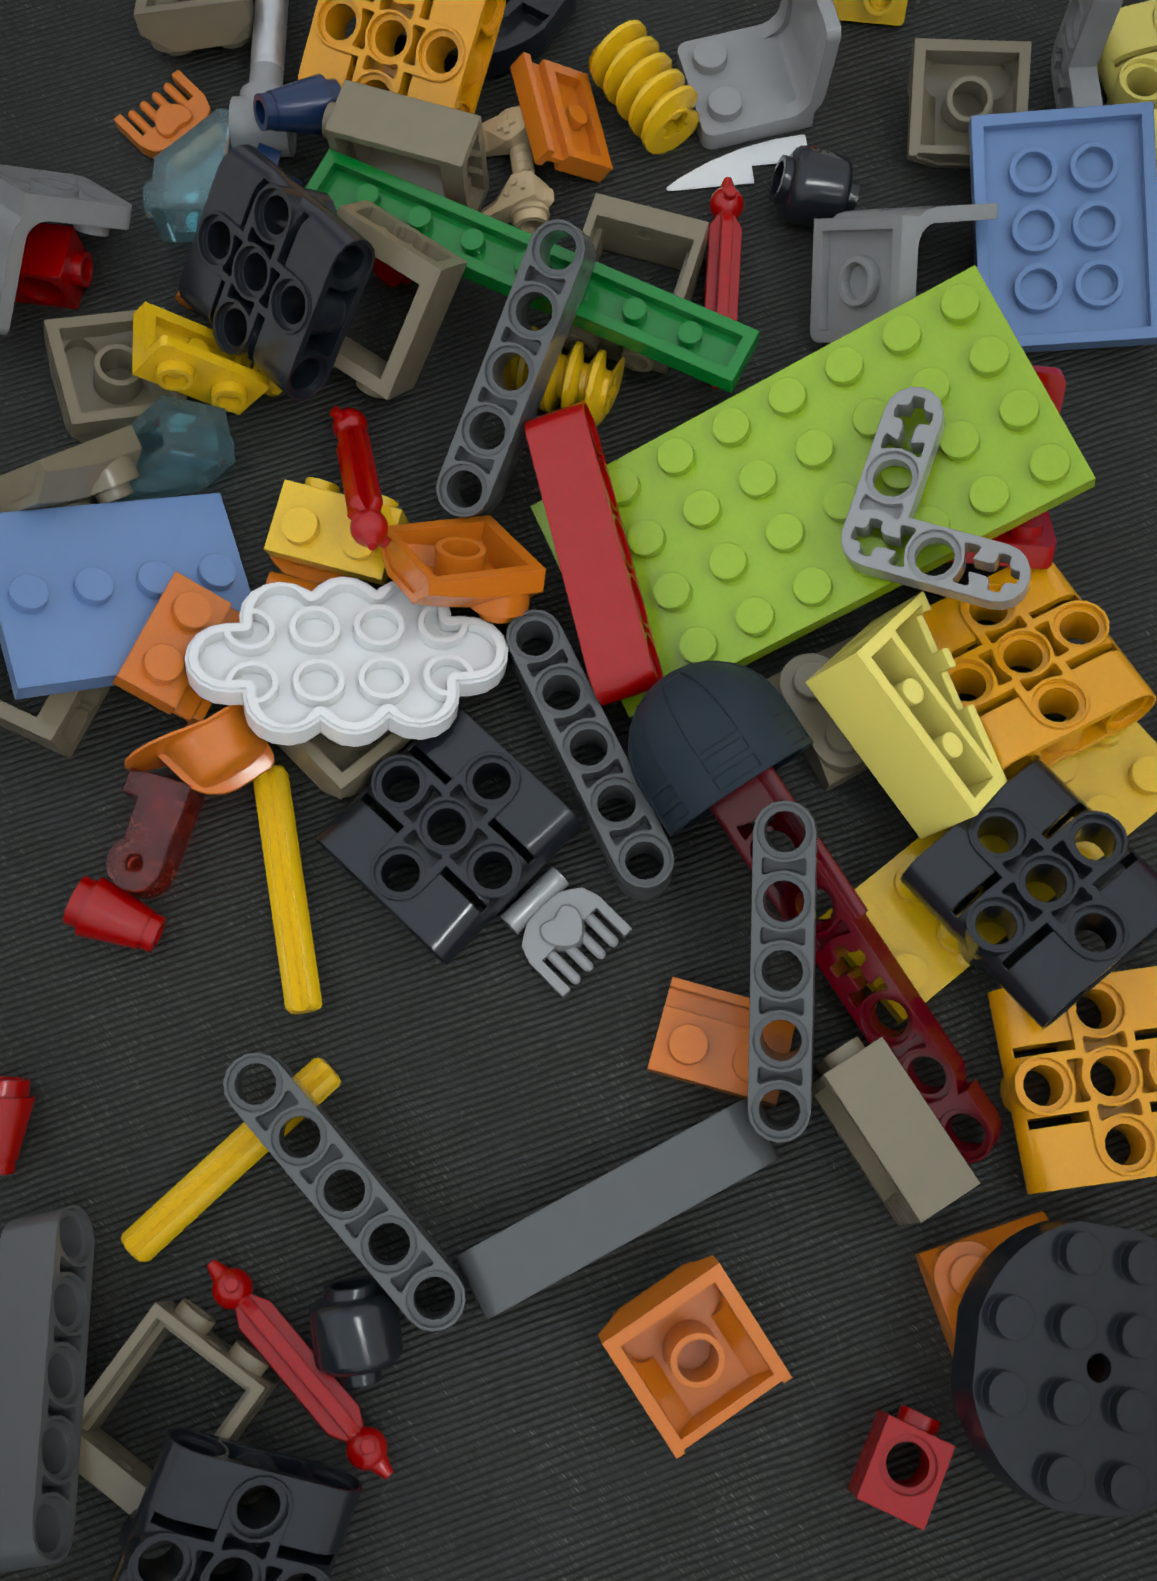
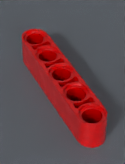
(593, 553)

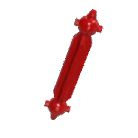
(724, 252)
(359, 478)
(295, 1366)

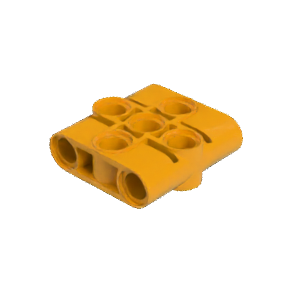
(418, 70)
(1083, 682)
(1076, 1152)

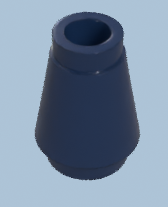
(296, 106)

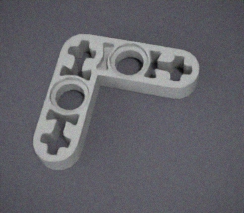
(1079, 50)
(897, 514)

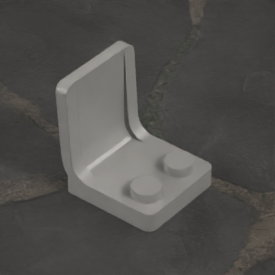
(762, 75)
(43, 196)
(869, 262)

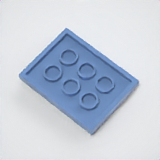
(1073, 223)
(90, 576)

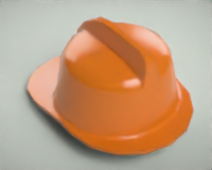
(209, 755)

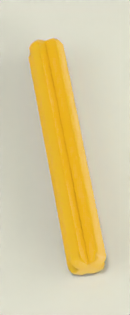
(287, 892)
(214, 1175)

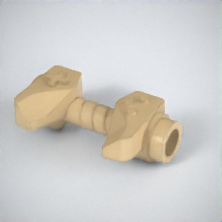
(525, 196)

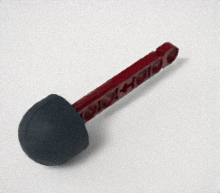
(713, 745)

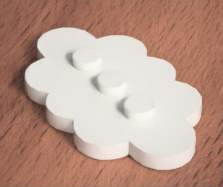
(344, 663)

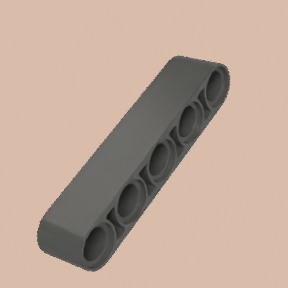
(512, 339)
(582, 725)
(773, 1002)
(614, 1209)
(355, 1223)
(42, 1381)

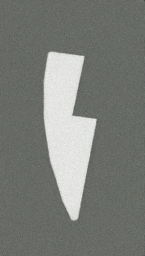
(738, 164)

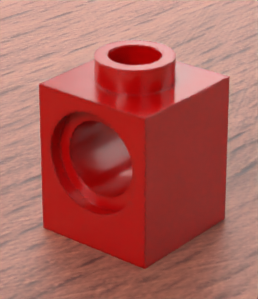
(54, 267)
(908, 1498)

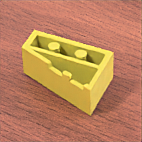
(907, 721)

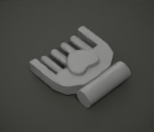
(556, 924)

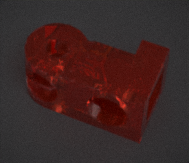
(156, 834)

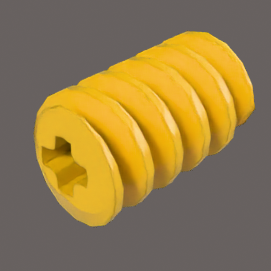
(645, 87)
(573, 381)

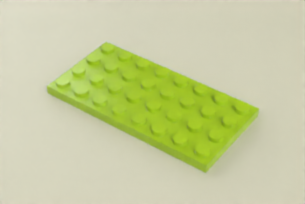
(749, 501)

